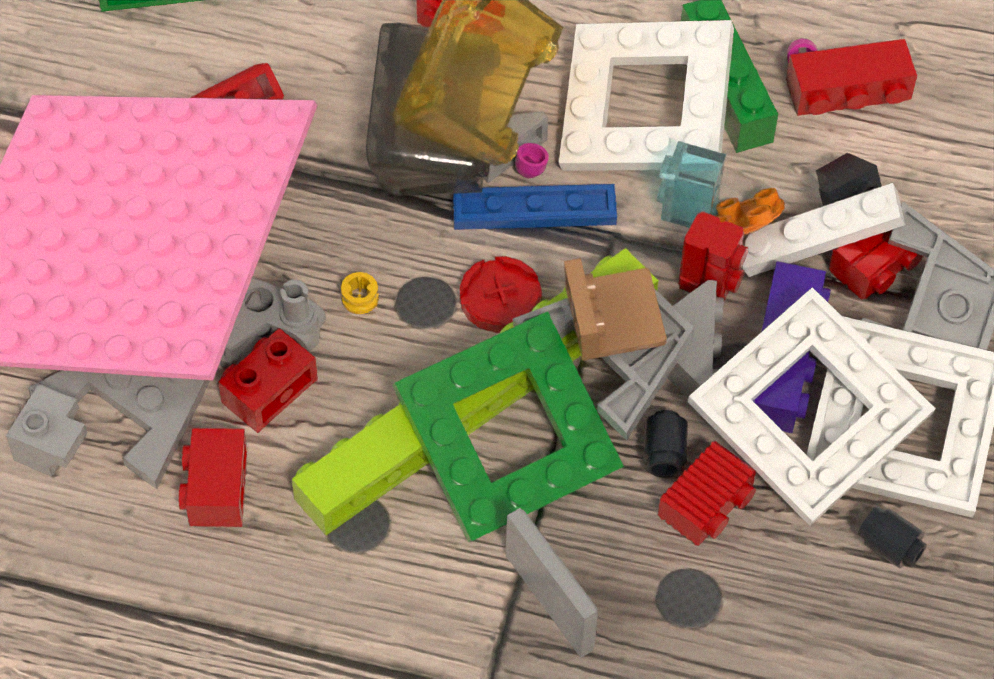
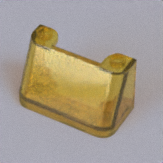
(474, 75)

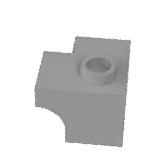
(46, 431)

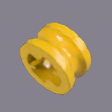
(359, 281)

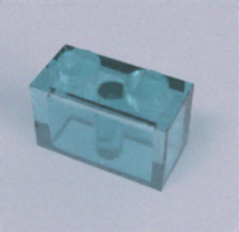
(690, 183)

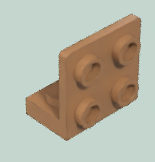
(613, 311)

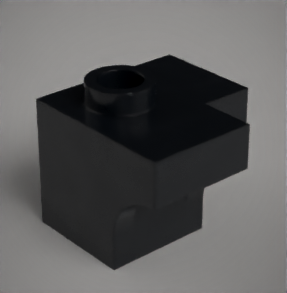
(846, 178)

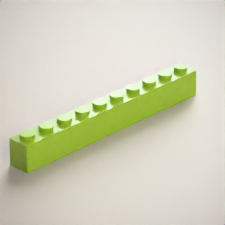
(388, 449)

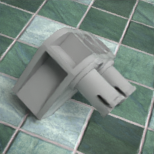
(273, 310)

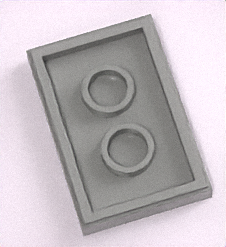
(551, 582)

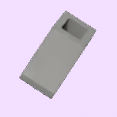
(696, 362)

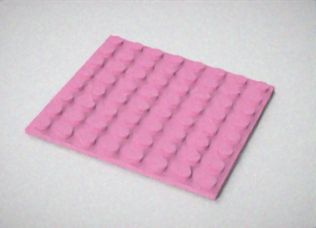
(137, 228)

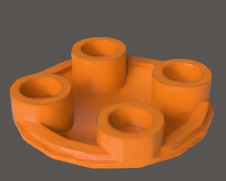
(752, 213)

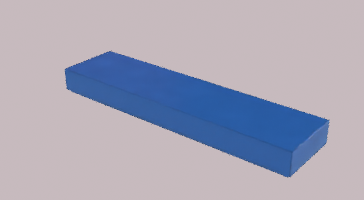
(536, 207)

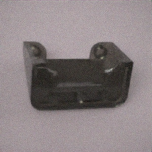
(397, 157)

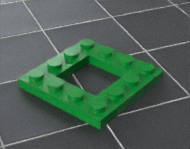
(430, 410)

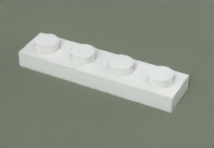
(823, 229)

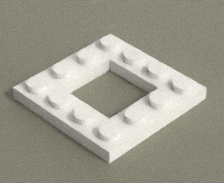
(598, 47)
(803, 483)
(944, 484)

